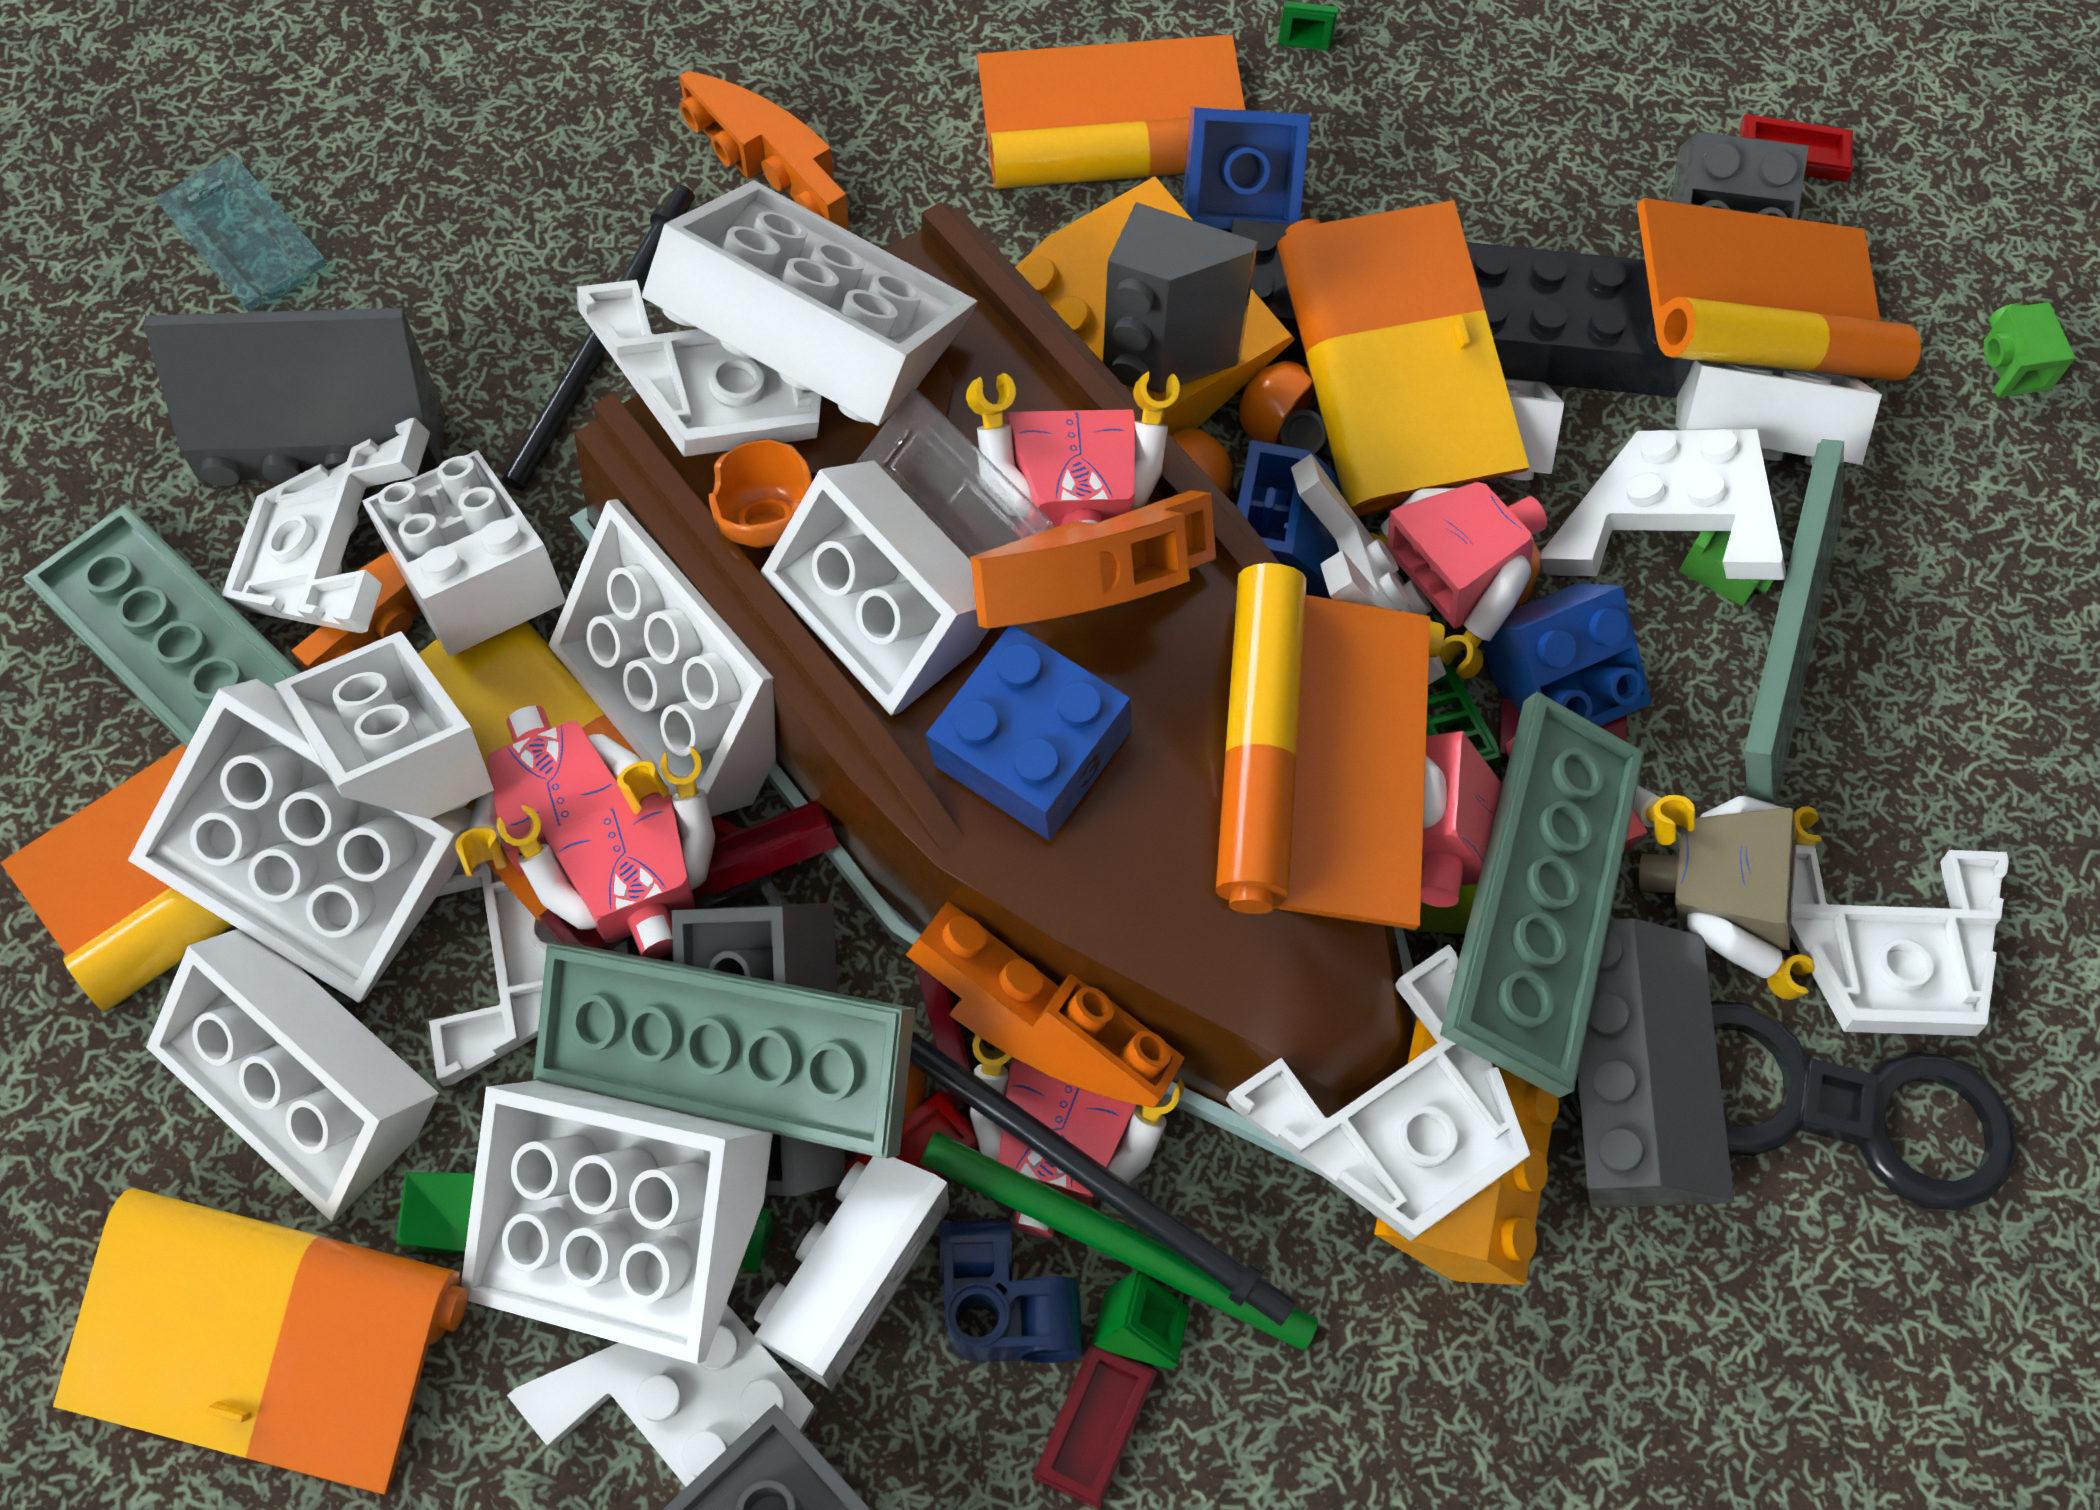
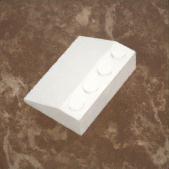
(805, 299)
(666, 665)
(283, 856)
(611, 1215)

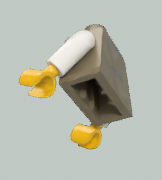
(1739, 885)

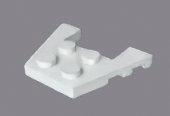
(692, 382)
(1677, 485)
(300, 532)
(1363, 567)
(519, 948)
(1905, 964)
(1413, 1140)
(678, 1405)

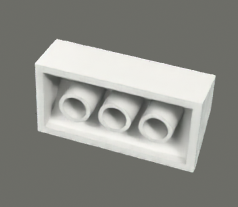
(289, 1069)

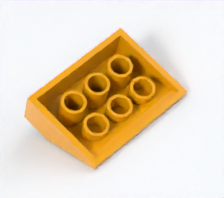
(1072, 278)

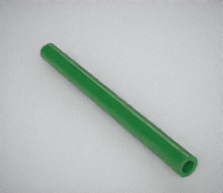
(1102, 1234)

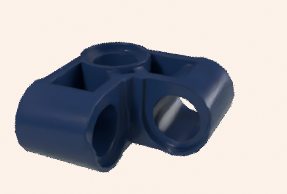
(1034, 1315)

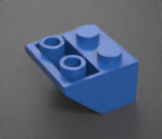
(1281, 516)
(1574, 651)

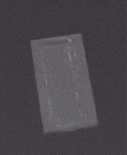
(952, 479)

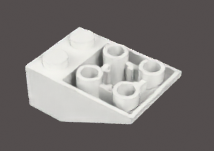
(465, 552)

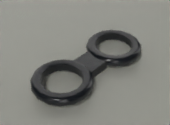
(1853, 1106)

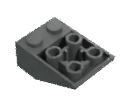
(1740, 174)

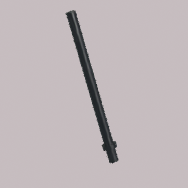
(589, 353)
(1242, 1281)

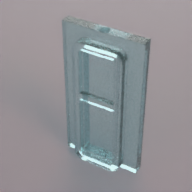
(241, 233)

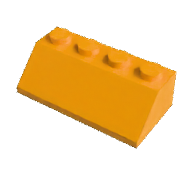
(1494, 1230)

